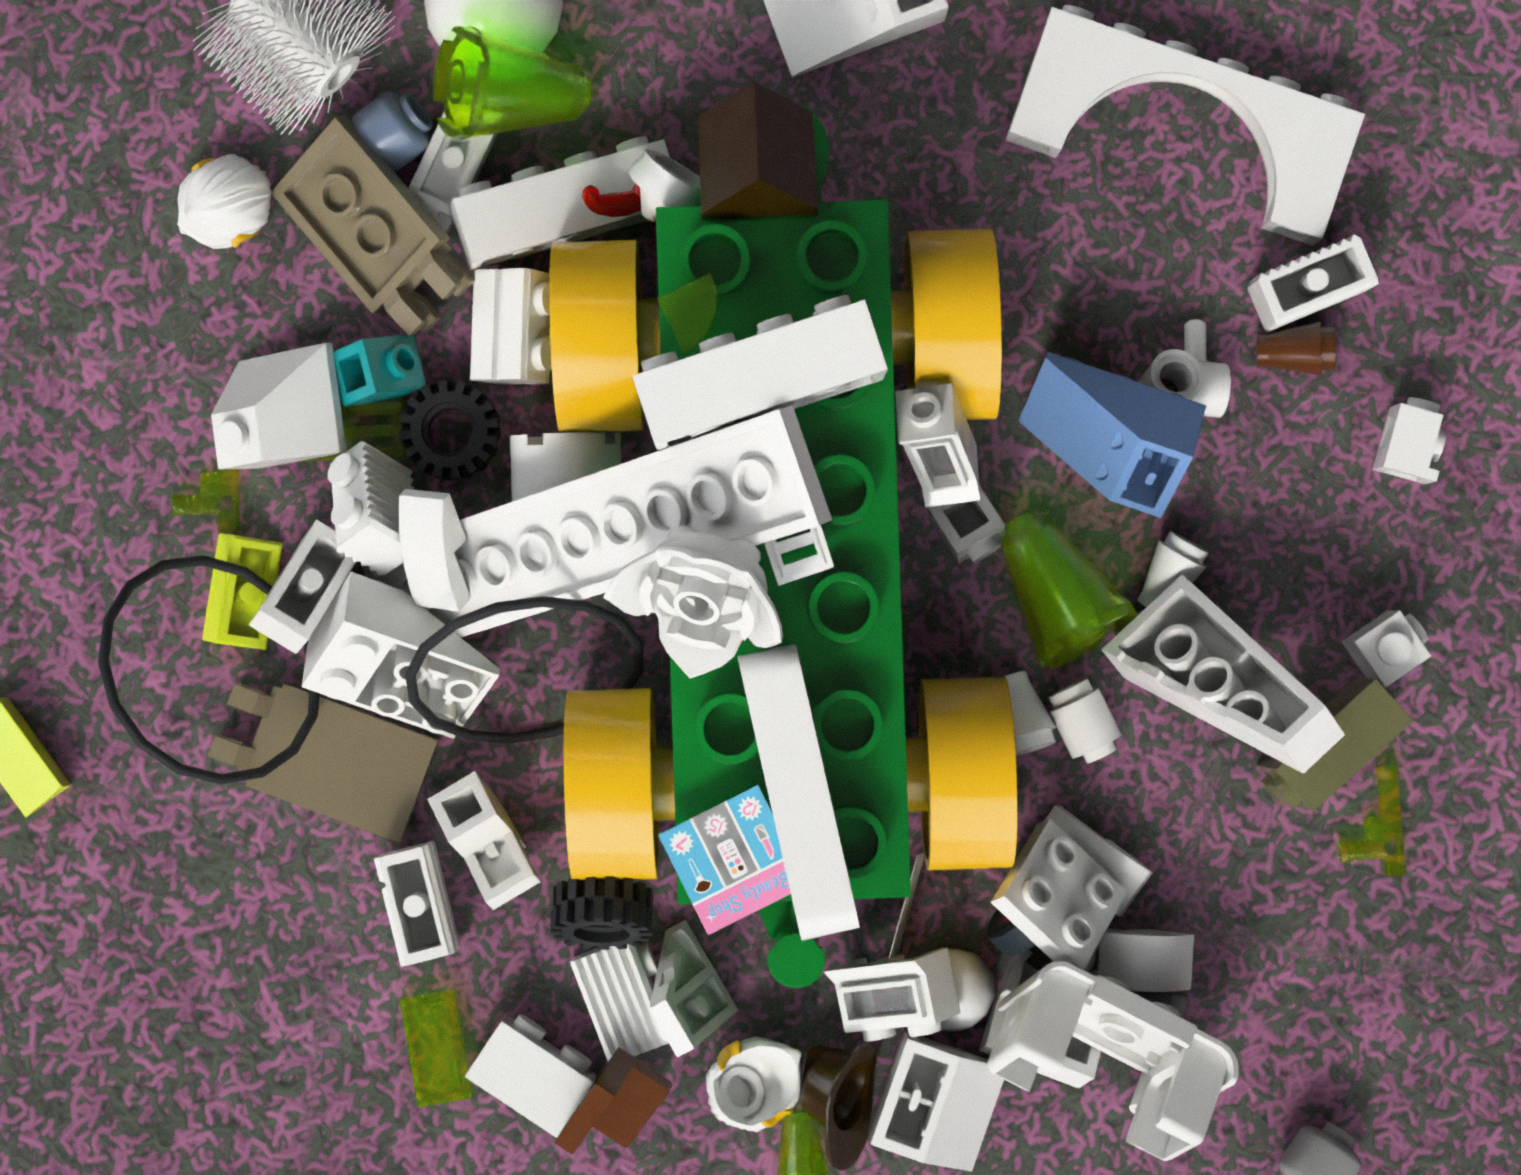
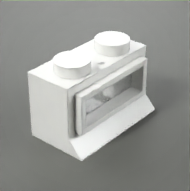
(896, 994)

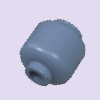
(394, 127)

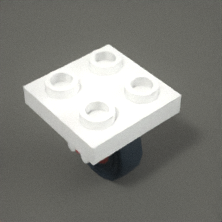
(1054, 900)

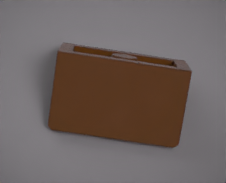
(617, 1102)

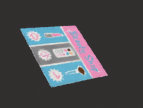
(729, 859)

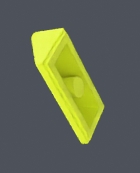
(234, 599)
(25, 764)

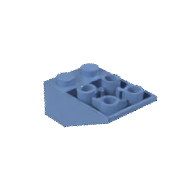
(1114, 431)

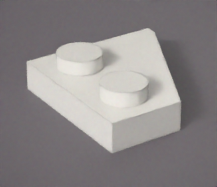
(687, 992)

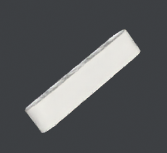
(798, 792)

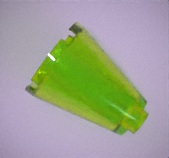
(503, 86)
(1060, 591)

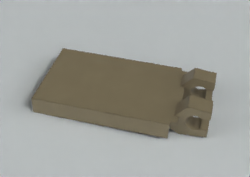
(371, 227)
(347, 767)

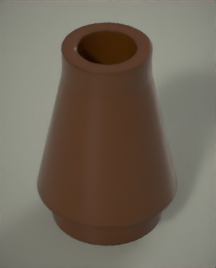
(1298, 349)

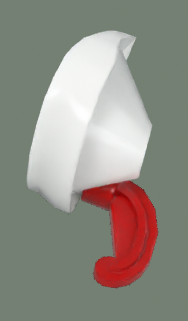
(657, 184)

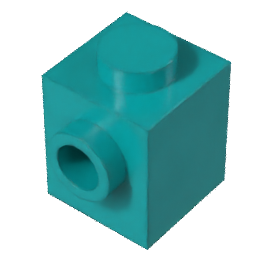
(378, 369)

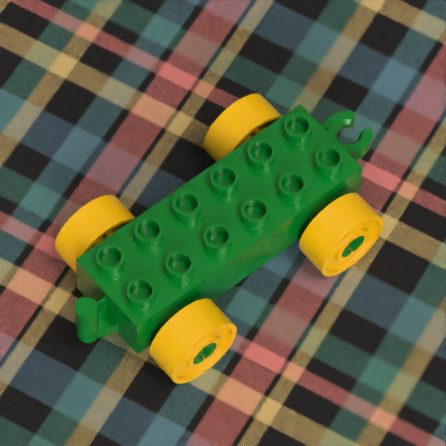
(840, 618)

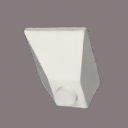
(279, 410)

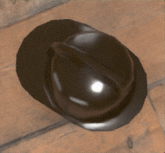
(839, 1096)

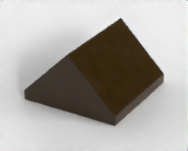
(757, 157)

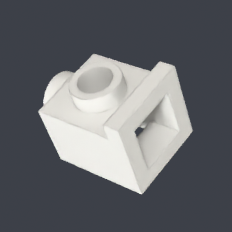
(1411, 441)

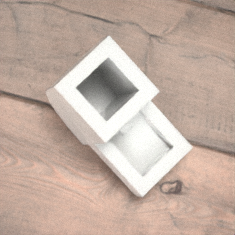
(485, 838)
(1145, 959)

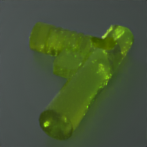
(213, 488)
(1381, 828)

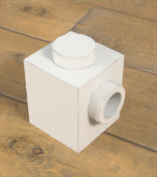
(1388, 646)

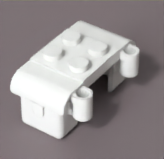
(1177, 1062)

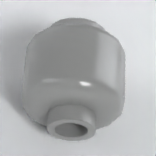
(1320, 1152)

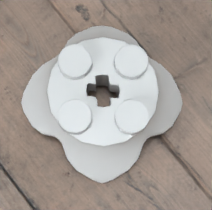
(704, 595)

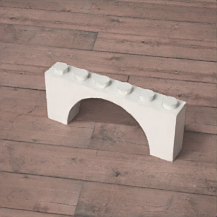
(1299, 136)

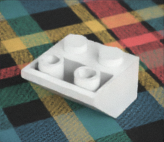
(935, 1104)

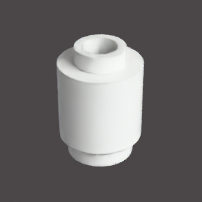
(1084, 721)

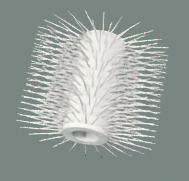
(295, 38)

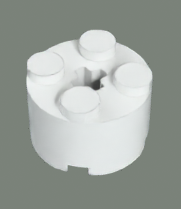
(559, 459)

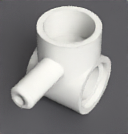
(1192, 373)

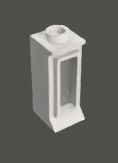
(938, 444)

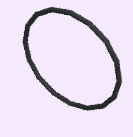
(507, 606)
(127, 722)

